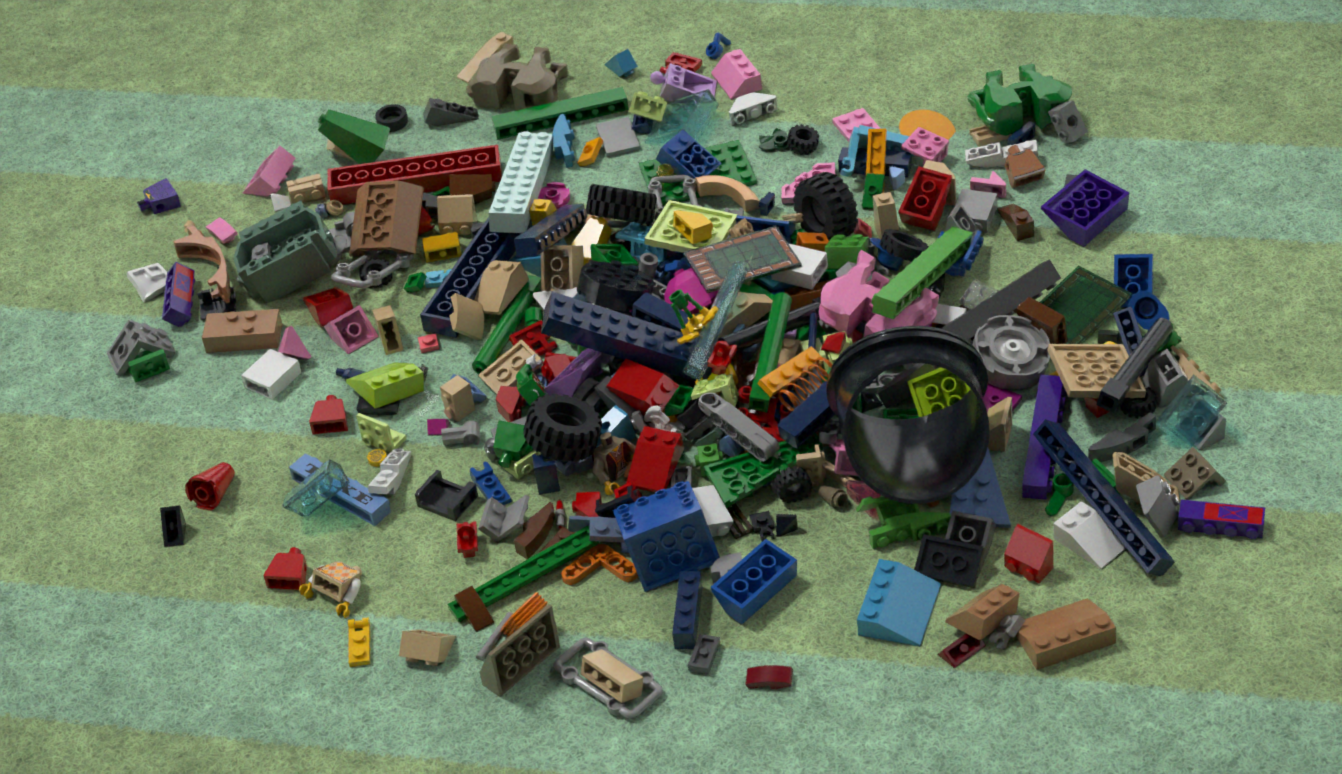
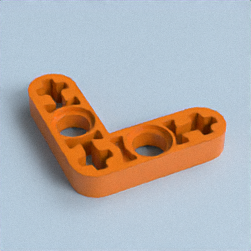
(601, 560)

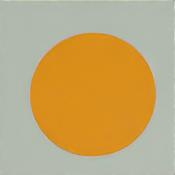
(927, 120)

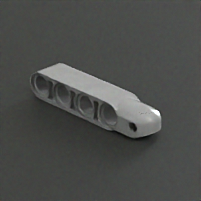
(738, 426)

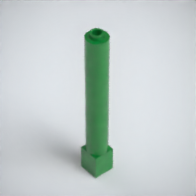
(507, 325)
(770, 350)

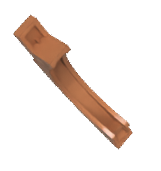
(206, 248)

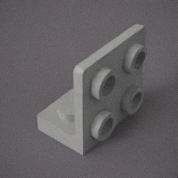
(499, 520)

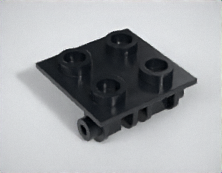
(217, 305)

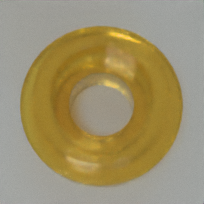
(664, 170)

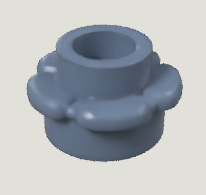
(322, 211)

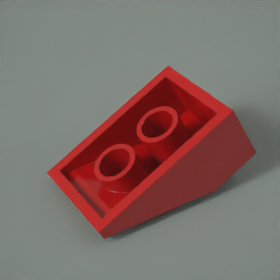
(925, 199)
(328, 305)
(641, 386)
(655, 459)

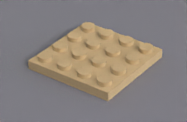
(1088, 368)

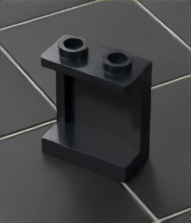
(445, 496)

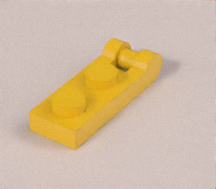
(359, 642)

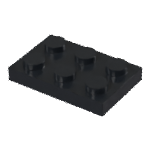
(949, 560)

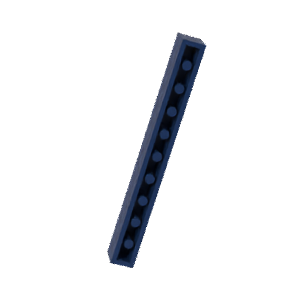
(1104, 498)

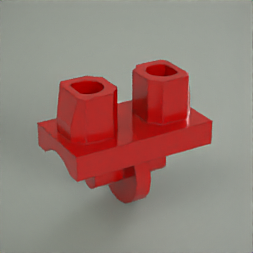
(721, 357)
(467, 539)

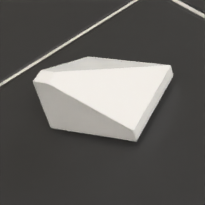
(280, 202)

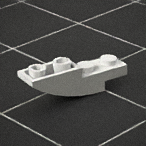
(995, 156)
(391, 472)

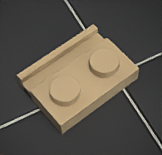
(983, 136)

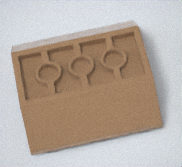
(386, 217)

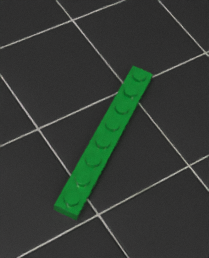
(529, 570)

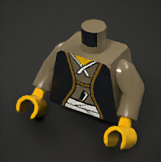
(612, 460)

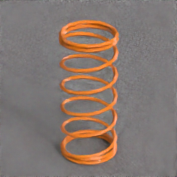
(791, 396)

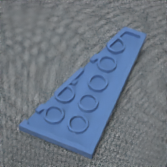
(982, 496)

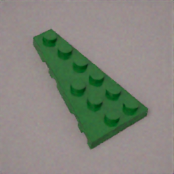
(744, 473)

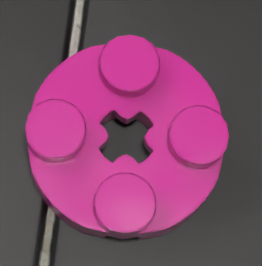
(561, 193)

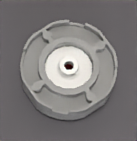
(1012, 351)

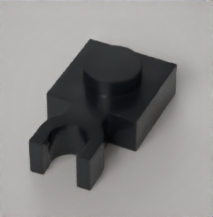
(762, 523)

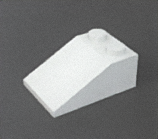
(1088, 535)

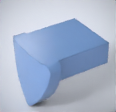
(730, 446)

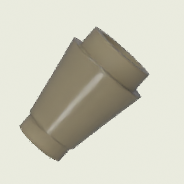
(835, 497)

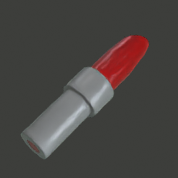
(559, 515)

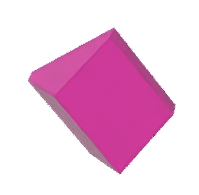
(435, 425)

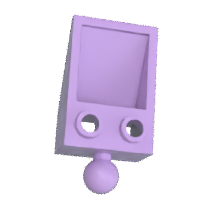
(681, 83)

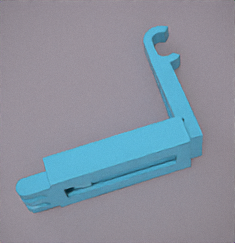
(859, 139)

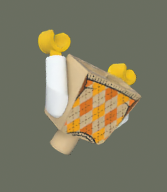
(337, 582)

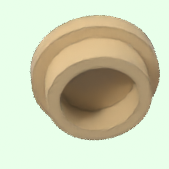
(334, 207)

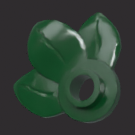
(777, 141)

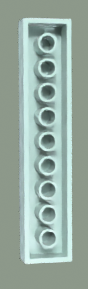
(521, 182)

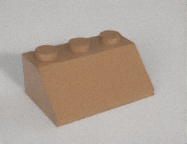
(985, 611)

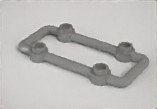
(689, 187)
(374, 277)
(571, 676)

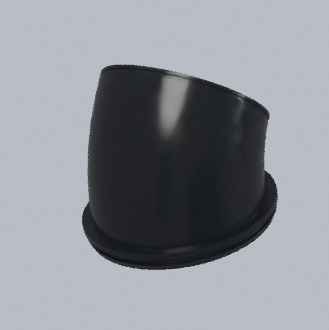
(918, 456)

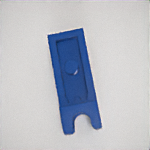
(489, 484)

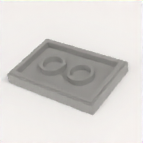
(618, 137)

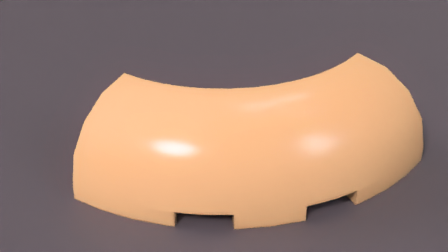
(723, 185)

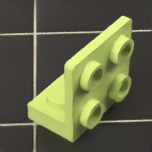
(647, 106)
(720, 383)
(379, 434)

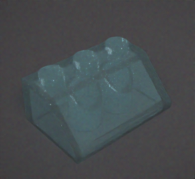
(1191, 412)
(316, 489)

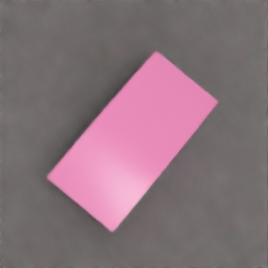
(222, 230)

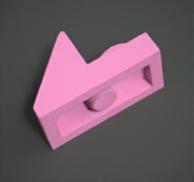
(992, 185)

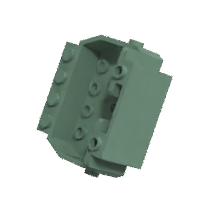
(298, 256)

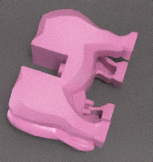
(849, 301)

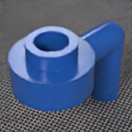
(714, 49)

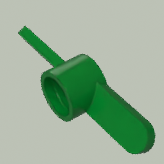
(1059, 494)

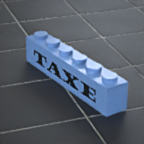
(352, 497)

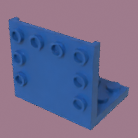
(666, 535)

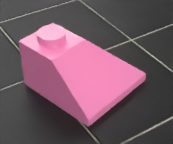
(351, 330)

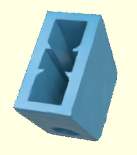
(618, 424)

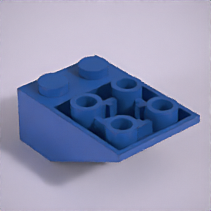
(687, 156)

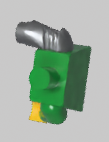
(507, 444)

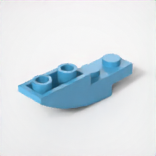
(562, 141)

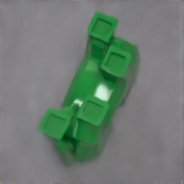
(1005, 107)

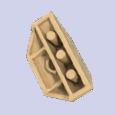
(746, 310)
(1130, 472)

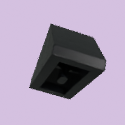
(173, 525)

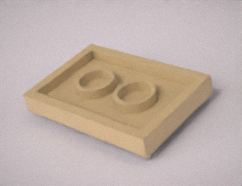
(505, 368)

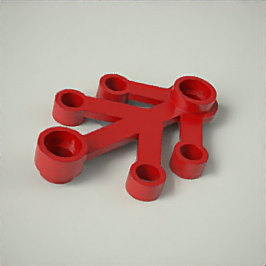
(763, 417)

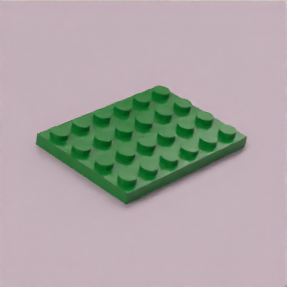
(733, 165)

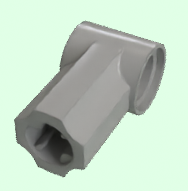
(466, 434)

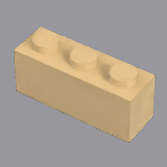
(612, 676)

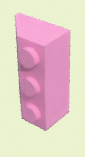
(737, 74)
(271, 173)

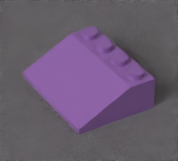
(585, 365)

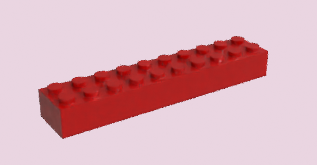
(428, 171)

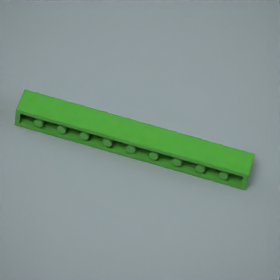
(921, 272)

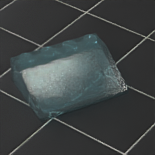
(686, 114)

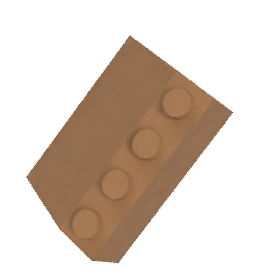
(1066, 633)

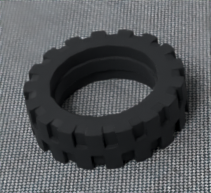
(902, 244)

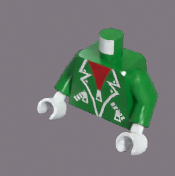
(528, 383)

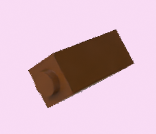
(477, 184)

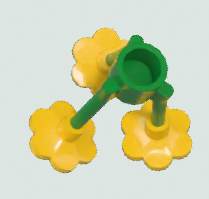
(695, 323)

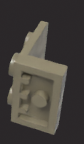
(1192, 473)

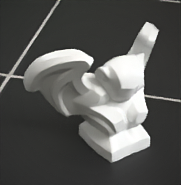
(661, 421)

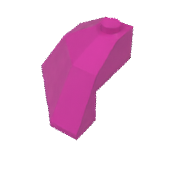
(689, 283)

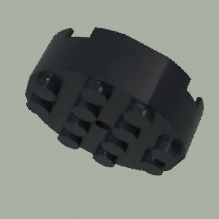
(613, 284)

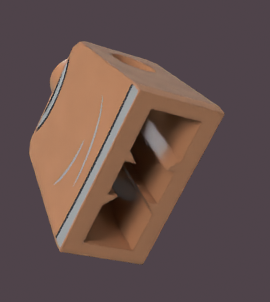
(1023, 167)

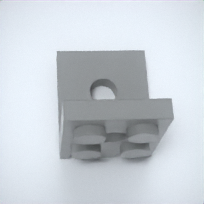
(132, 339)

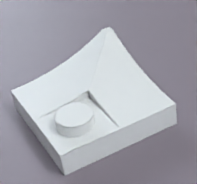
(148, 281)

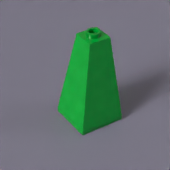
(354, 136)

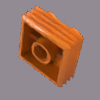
(524, 614)

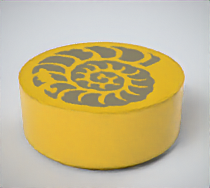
(376, 456)

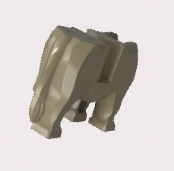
(528, 82)

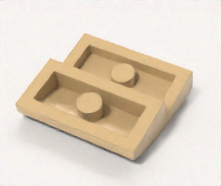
(467, 317)

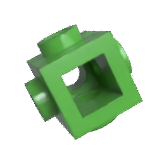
(707, 455)

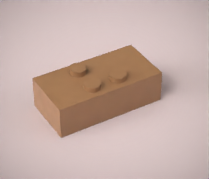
(242, 330)

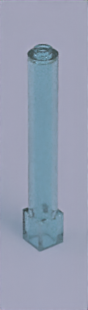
(710, 333)

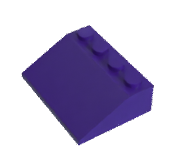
(1086, 206)

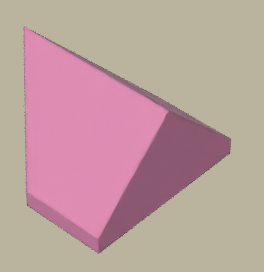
(292, 345)

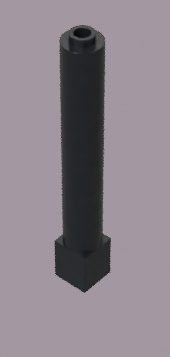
(755, 333)
(1116, 388)

